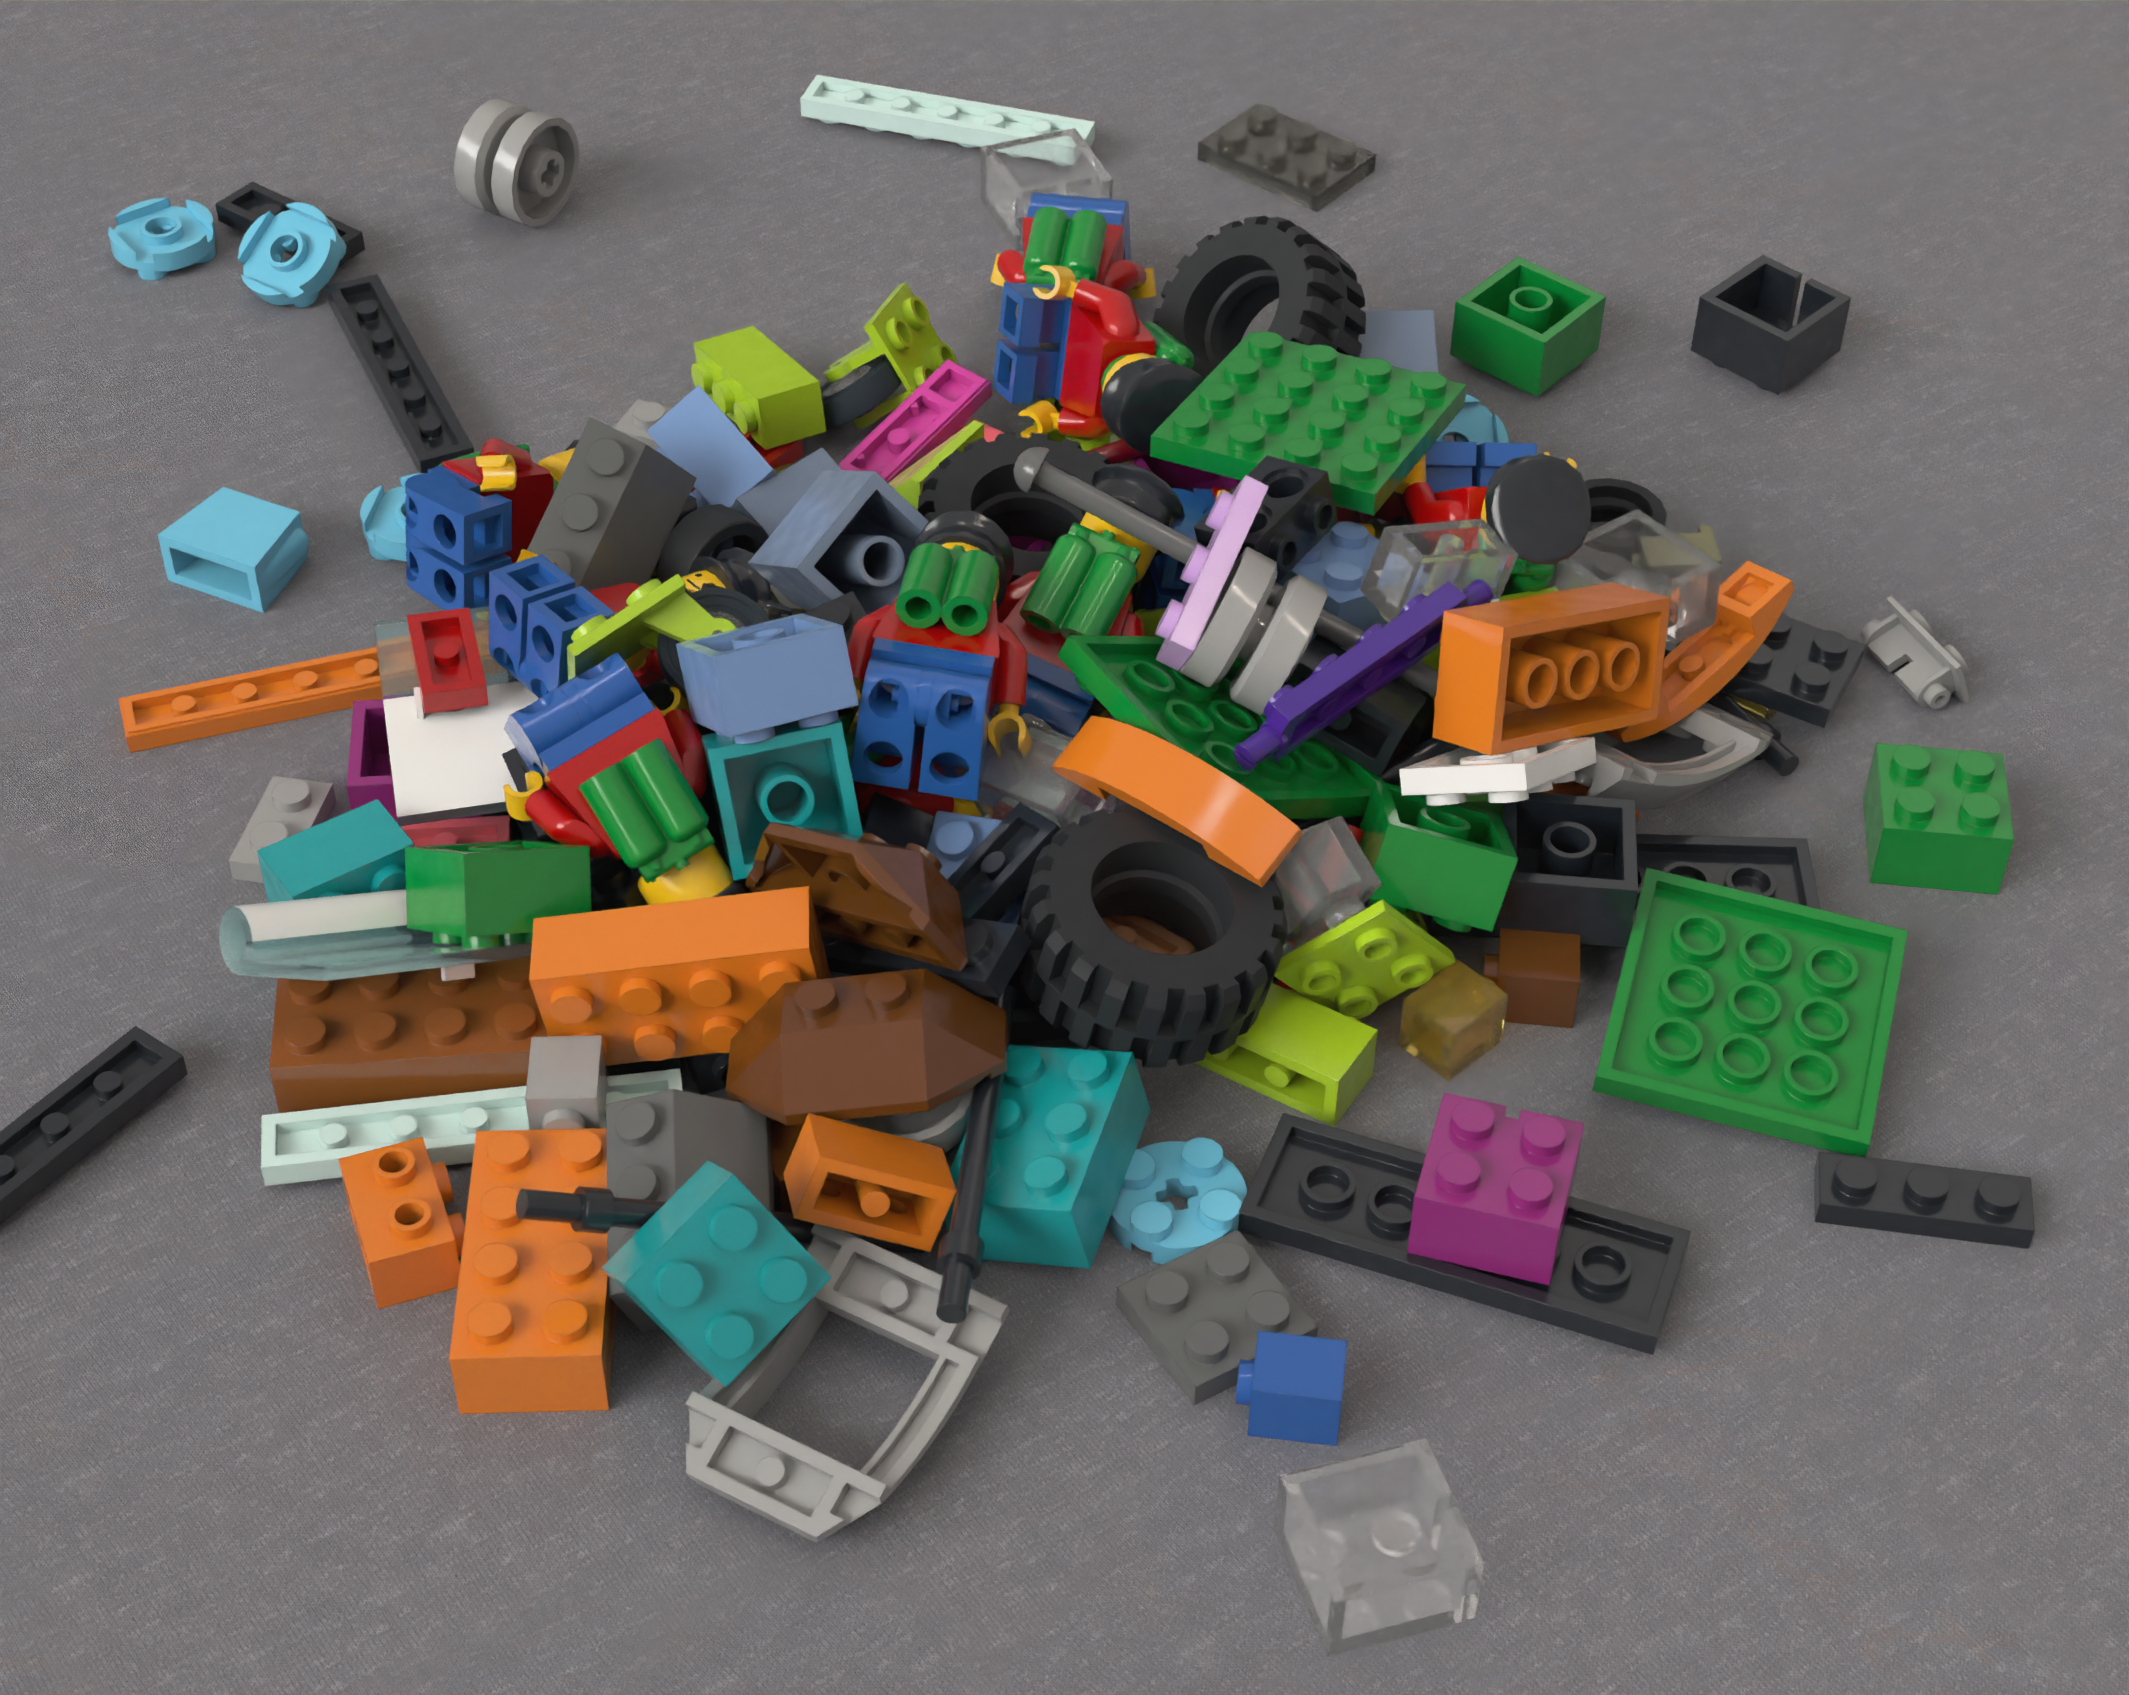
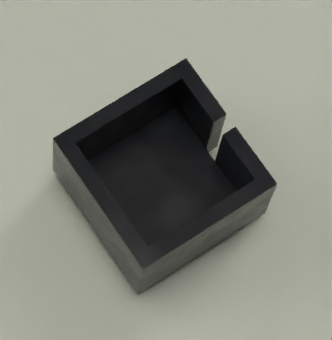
(1751, 330)

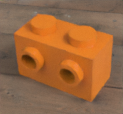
(869, 1182)
(403, 1221)

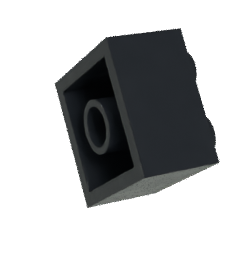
(1572, 867)

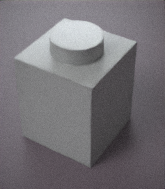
(566, 1083)

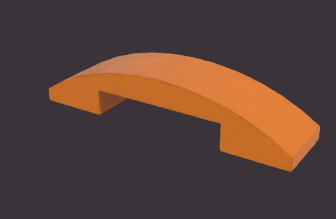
(1709, 659)
(1182, 793)

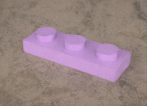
(1208, 571)

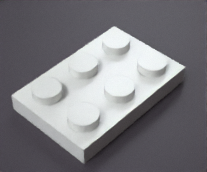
(1503, 776)

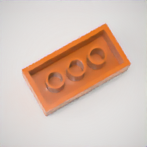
(1550, 667)
(672, 972)
(532, 1293)

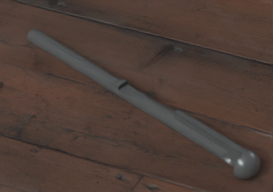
(1033, 468)

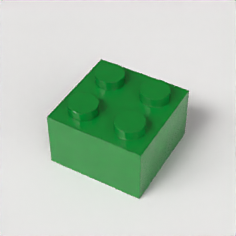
(1527, 326)
(1937, 818)
(1437, 858)
(493, 889)

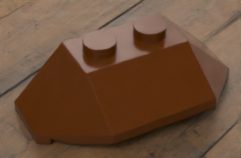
(867, 891)
(865, 1047)

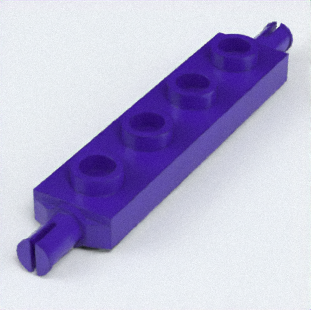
(1347, 680)

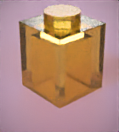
(1453, 1020)

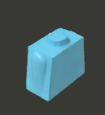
(235, 548)

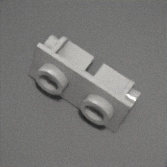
(1931, 670)

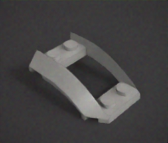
(1726, 738)
(794, 1481)

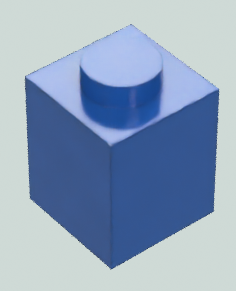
(1293, 1387)

